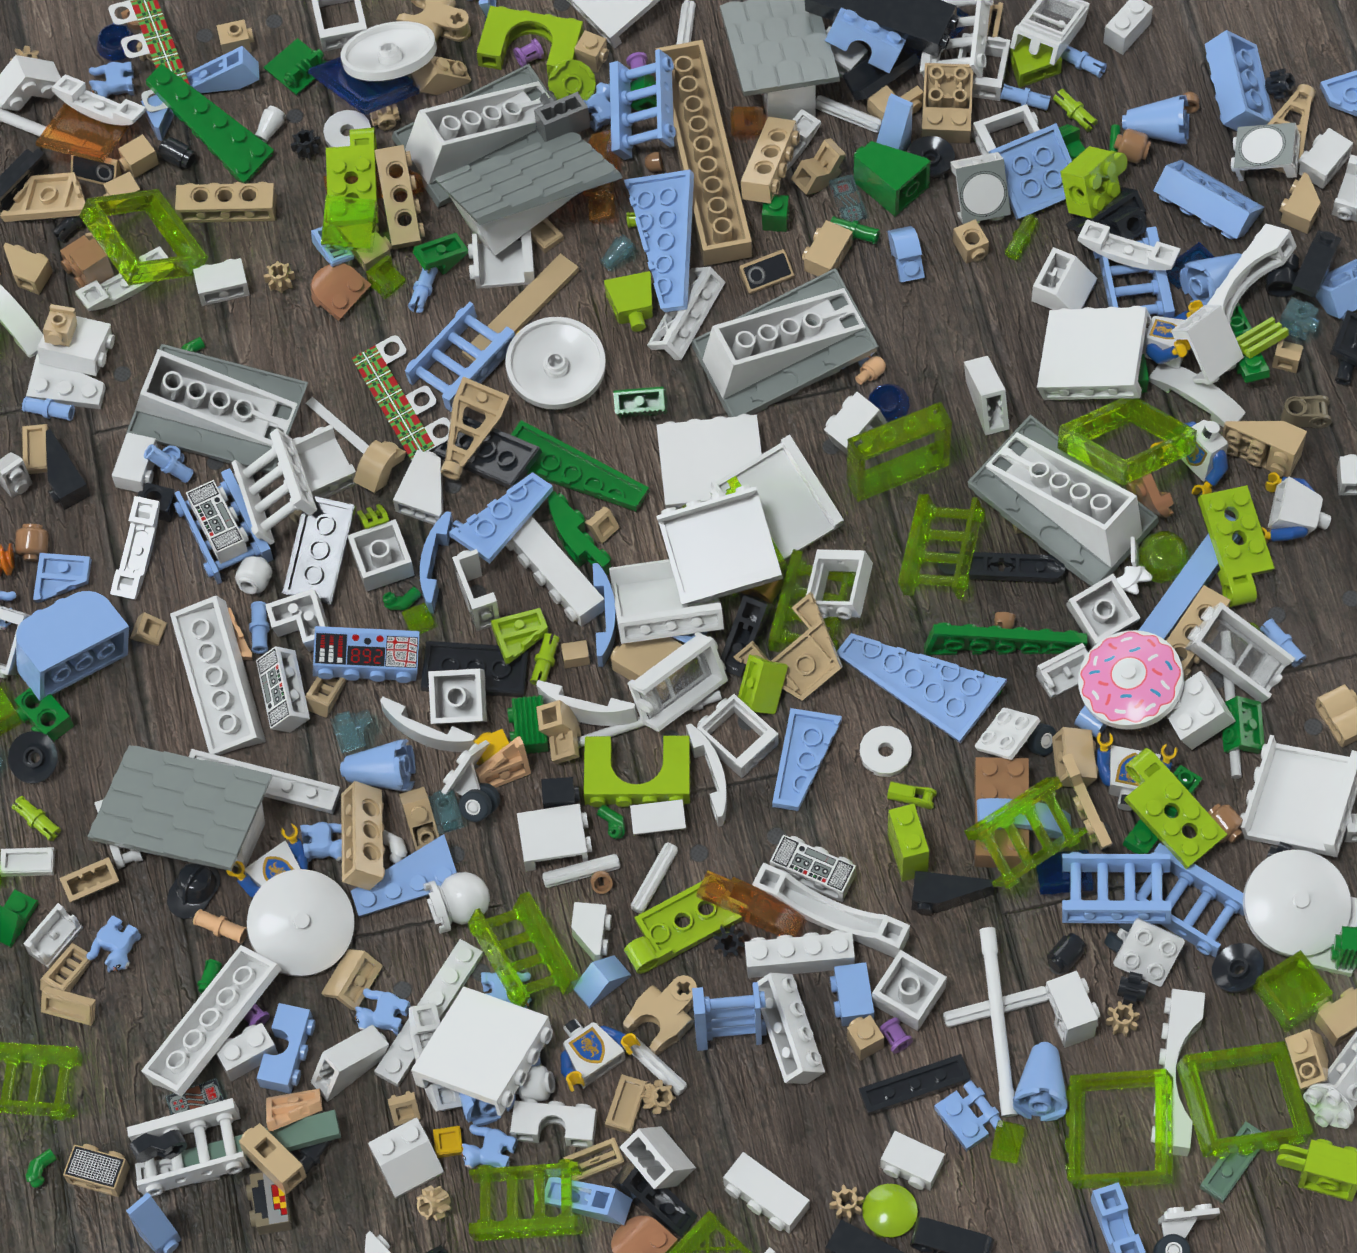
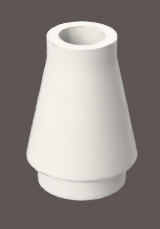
(270, 122)

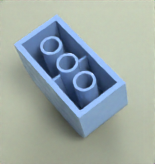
(69, 642)

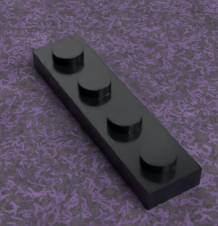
(914, 1084)

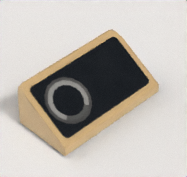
(95, 171)
(766, 271)

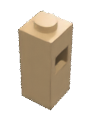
(272, 1158)

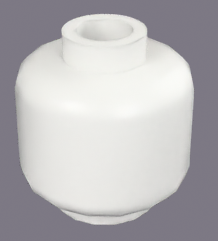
(253, 575)
(538, 1084)

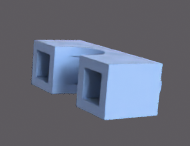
(850, 28)
(281, 1070)
(1114, 1221)

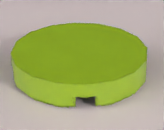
(572, 77)

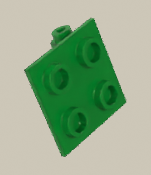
(292, 66)

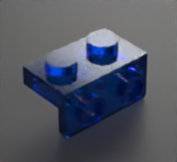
(1054, 881)

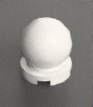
(457, 899)

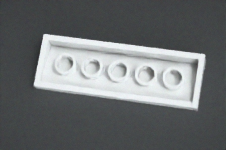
(217, 676)
(210, 1020)

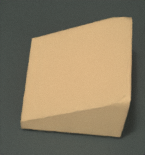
(148, 629)
(575, 654)

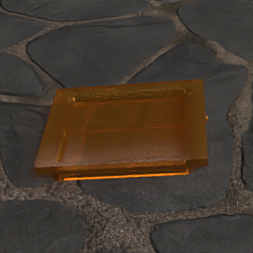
(80, 135)

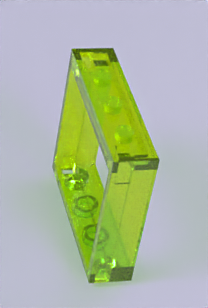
(167, 222)
(1077, 434)
(907, 466)
(1235, 1057)
(1163, 1127)

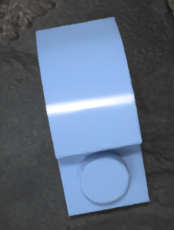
(907, 253)

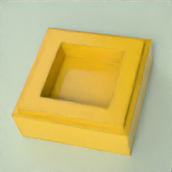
(448, 1141)

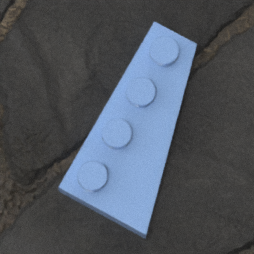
(502, 518)
(803, 751)
(406, 878)

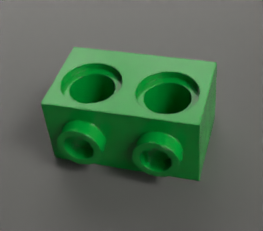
(47, 711)

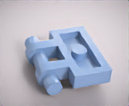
(962, 1121)

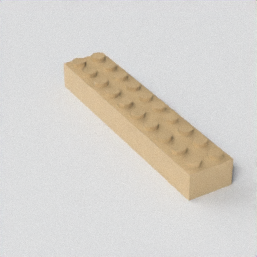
(705, 151)

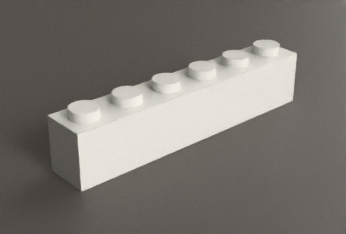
(557, 573)

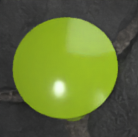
(889, 1210)

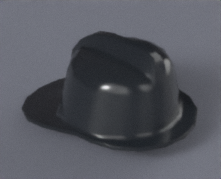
(192, 890)

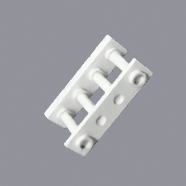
(977, 41)
(294, 483)
(194, 1121)

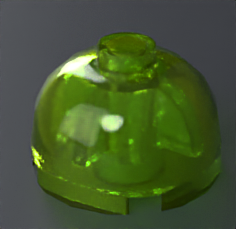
(1163, 555)

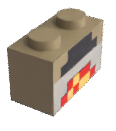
(270, 1205)

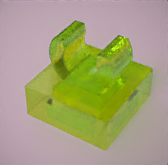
(418, 619)

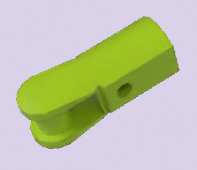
(906, 794)

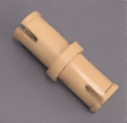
(220, 926)

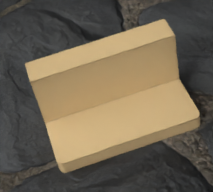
(352, 975)

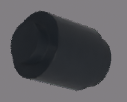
(177, 153)
(1066, 953)

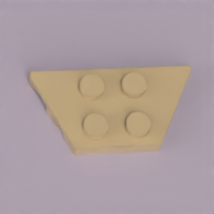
(47, 198)

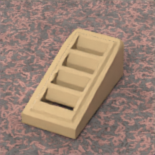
(320, 703)
(51, 977)

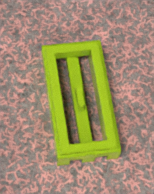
(1258, 336)
(373, 515)

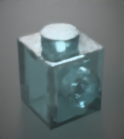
(445, 811)

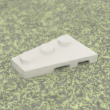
(65, 386)

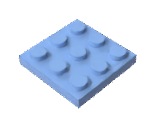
(1034, 170)

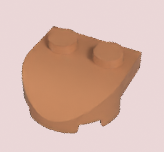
(337, 289)
(1150, 497)
(642, 1235)

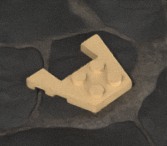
(809, 658)
(1084, 805)

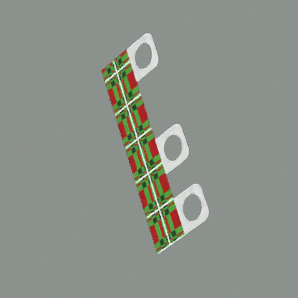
(154, 38)
(396, 406)

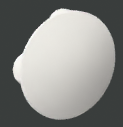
(1329, 1106)

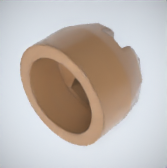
(1193, 102)
(654, 162)
(1004, 619)
(606, 880)

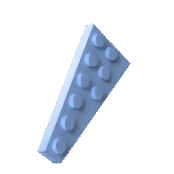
(664, 225)
(933, 688)

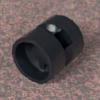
(1281, 279)

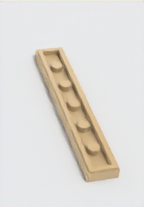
(530, 300)

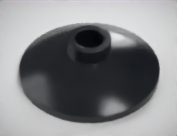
(937, 151)
(21, 757)
(1232, 960)

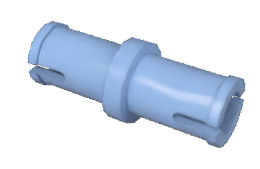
(1083, 61)
(1025, 97)
(422, 289)
(48, 408)
(168, 463)
(259, 627)
(1284, 640)

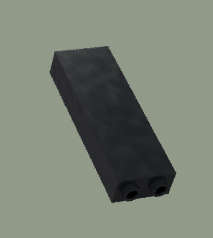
(919, 22)

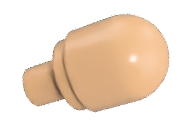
(871, 370)

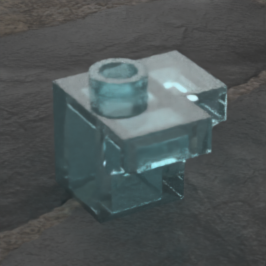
(350, 729)

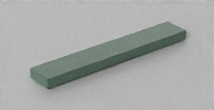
(294, 1136)

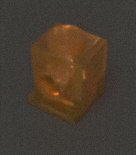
(753, 114)

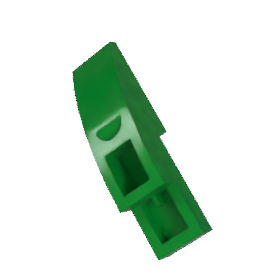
(1250, 368)
(571, 532)
(1141, 838)

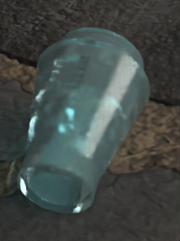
(617, 252)

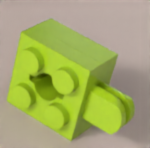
(1092, 180)
(1323, 1167)

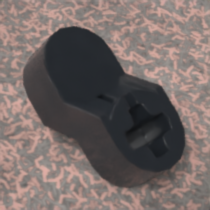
(149, 1146)

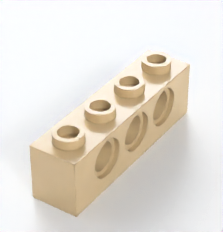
(387, 160)
(769, 160)
(235, 210)
(1191, 619)
(362, 835)

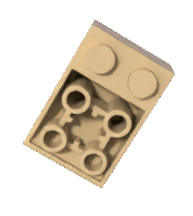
(947, 102)
(1266, 444)

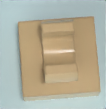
(602, 525)
(403, 1108)

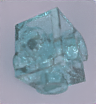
(1300, 318)

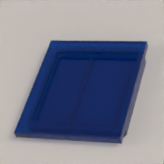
(363, 94)

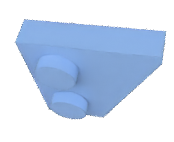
(60, 574)

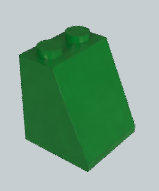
(891, 175)

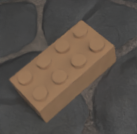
(999, 780)

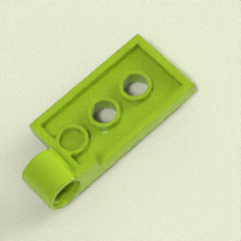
(356, 161)
(1236, 561)
(1160, 789)
(665, 939)

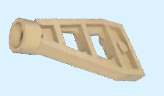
(1300, 103)
(478, 398)

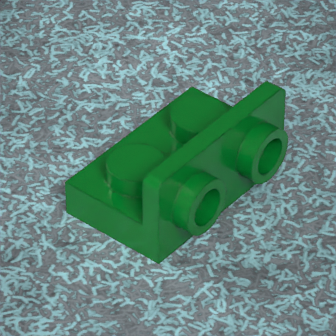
(1247, 729)

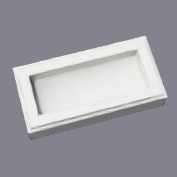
(27, 862)

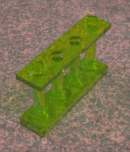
(922, 533)
(792, 589)
(1004, 818)
(538, 933)
(39, 1057)
(539, 1224)

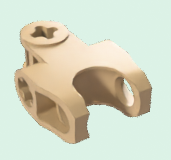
(441, 18)
(665, 1009)

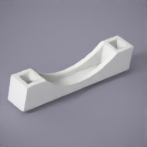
(1266, 252)
(867, 928)
(1184, 1019)

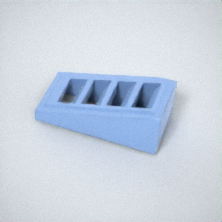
(316, 235)

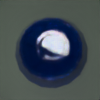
(109, 42)
(891, 401)

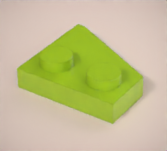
(518, 632)

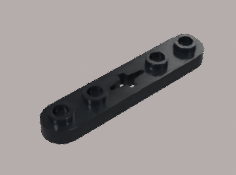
(1027, 567)

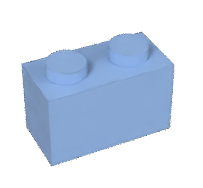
(852, 991)

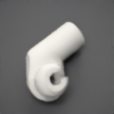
(396, 846)

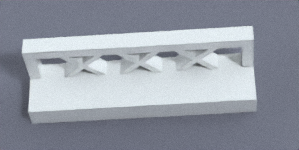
(683, 328)

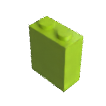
(907, 841)

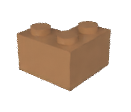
(86, 262)

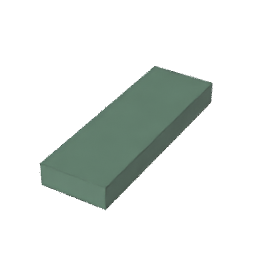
(1229, 1169)

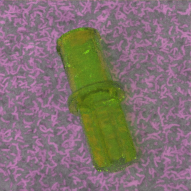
(1021, 237)

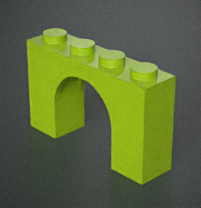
(506, 25)
(605, 788)

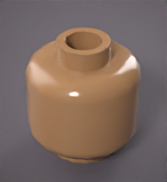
(1133, 145)
(31, 541)
(1228, 820)

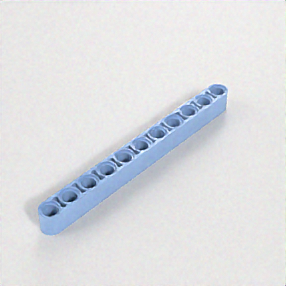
(1171, 607)

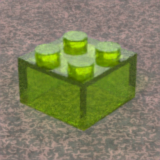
(349, 223)
(1292, 990)

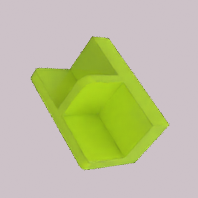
(762, 684)

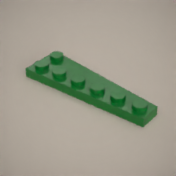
(224, 136)
(579, 471)
(948, 638)

